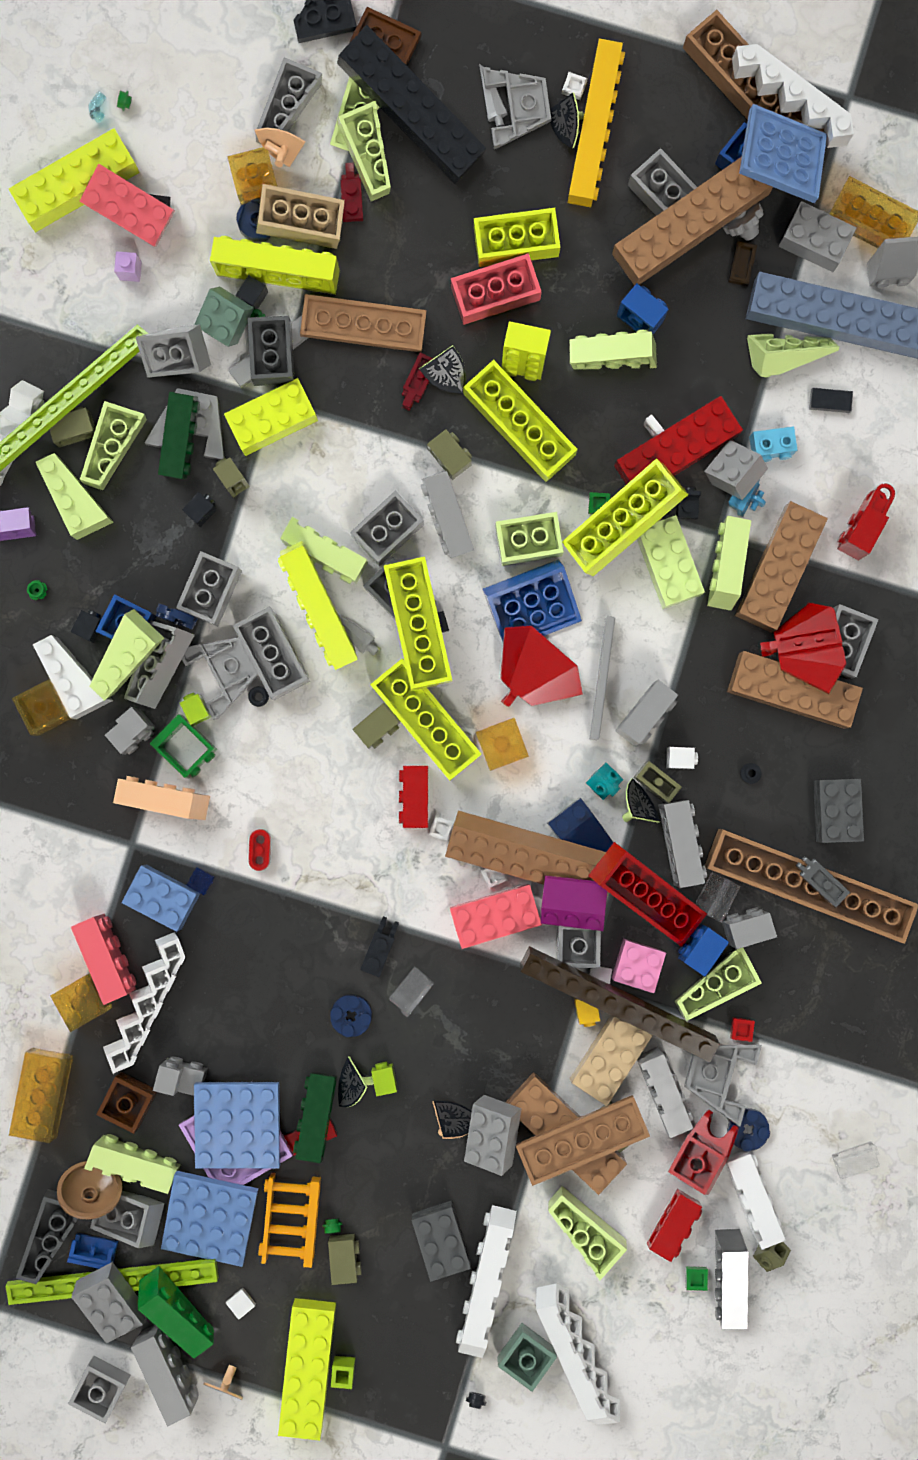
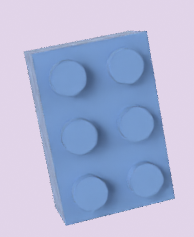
(161, 897)

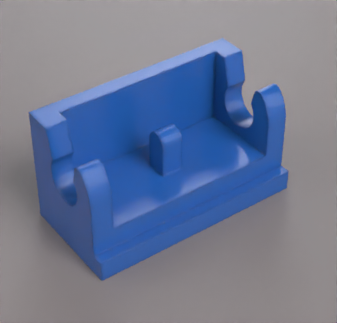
(92, 1251)

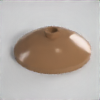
(80, 1183)

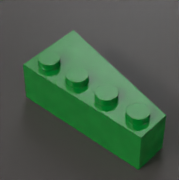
(173, 1313)

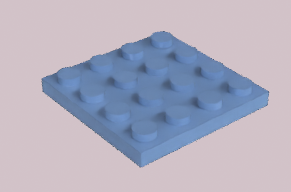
(783, 153)
(237, 1124)
(209, 1218)

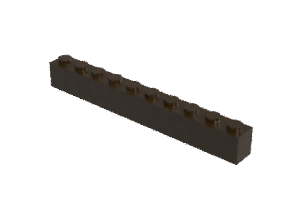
(619, 1004)

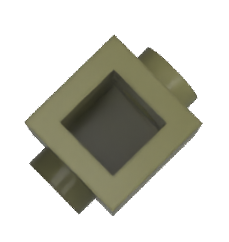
(772, 1257)

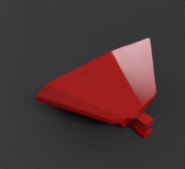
(810, 647)
(536, 668)

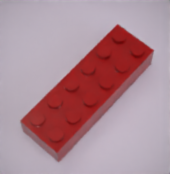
(684, 441)
(647, 894)

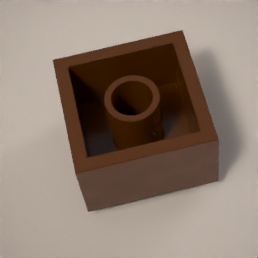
(127, 1102)

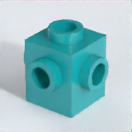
(605, 781)

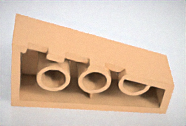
(161, 799)

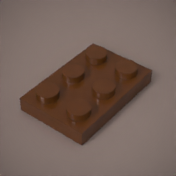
(396, 35)

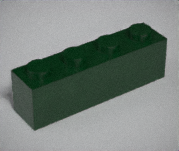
(178, 435)
(316, 1117)

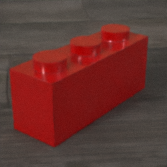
(414, 797)
(674, 1225)

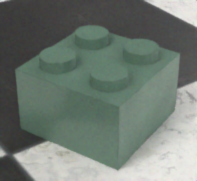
(224, 316)
(526, 1357)

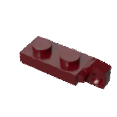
(352, 194)
(415, 383)

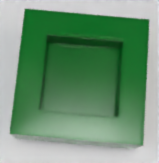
(596, 501)
(696, 1278)

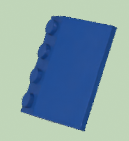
(534, 599)

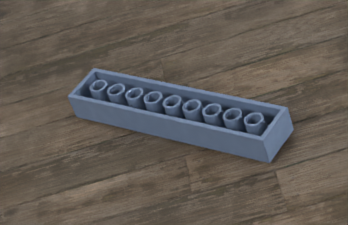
(834, 314)

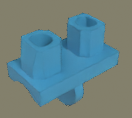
(742, 505)

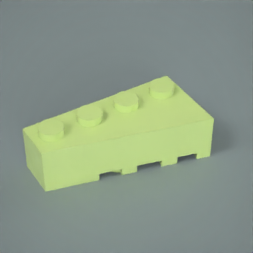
(325, 552)
(729, 563)
(723, 982)

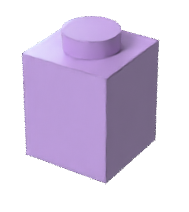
(128, 266)

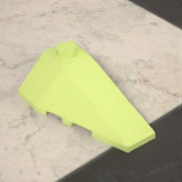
(353, 98)
(779, 355)

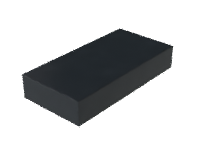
(831, 400)

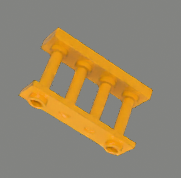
(307, 1231)

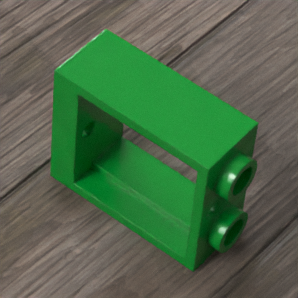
(168, 732)

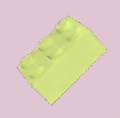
(529, 538)

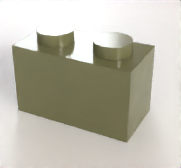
(73, 427)
(450, 454)
(230, 476)
(376, 726)
(657, 782)
(343, 1259)

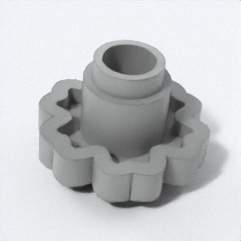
(746, 223)

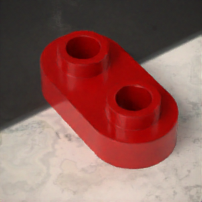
(259, 849)

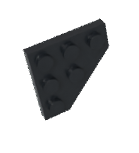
(324, 19)

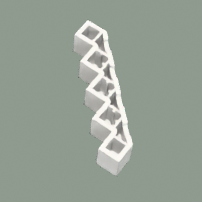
(793, 93)
(23, 402)
(147, 1003)
(486, 1281)
(576, 1355)

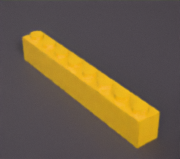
(595, 121)

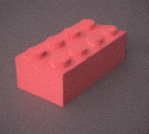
(127, 205)
(496, 289)
(495, 916)
(104, 958)

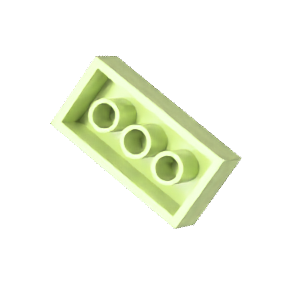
(670, 563)

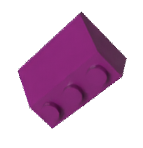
(573, 903)

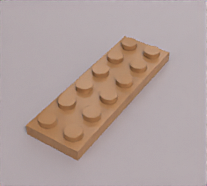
(363, 323)
(582, 1140)

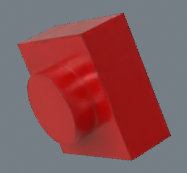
(742, 1029)

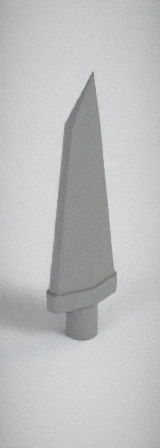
(494, 104)
(359, 637)

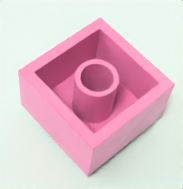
(638, 965)

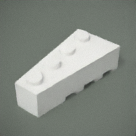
(754, 1199)

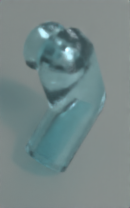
(94, 107)

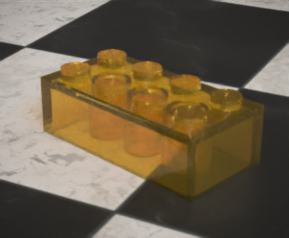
(873, 213)
(40, 1095)

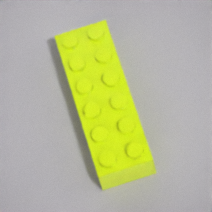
(59, 186)
(275, 264)
(519, 421)
(624, 518)
(319, 607)
(418, 623)
(426, 721)
(307, 1369)

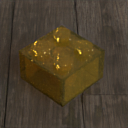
(250, 172)
(41, 708)
(501, 744)
(79, 1002)

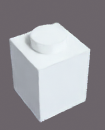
(681, 758)

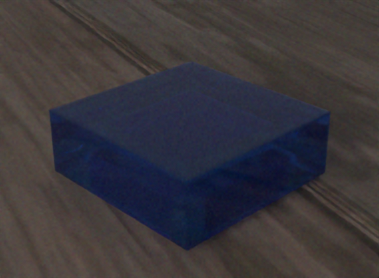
(200, 881)

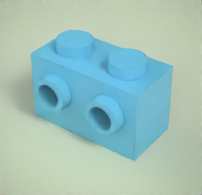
(774, 443)

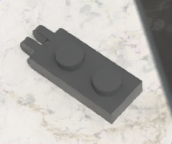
(822, 881)

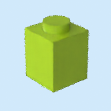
(195, 708)
(384, 1079)
(343, 1372)

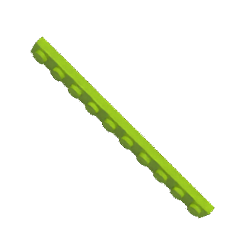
(69, 396)
(62, 1286)

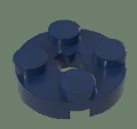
(244, 220)
(178, 617)
(339, 1013)
(759, 1134)

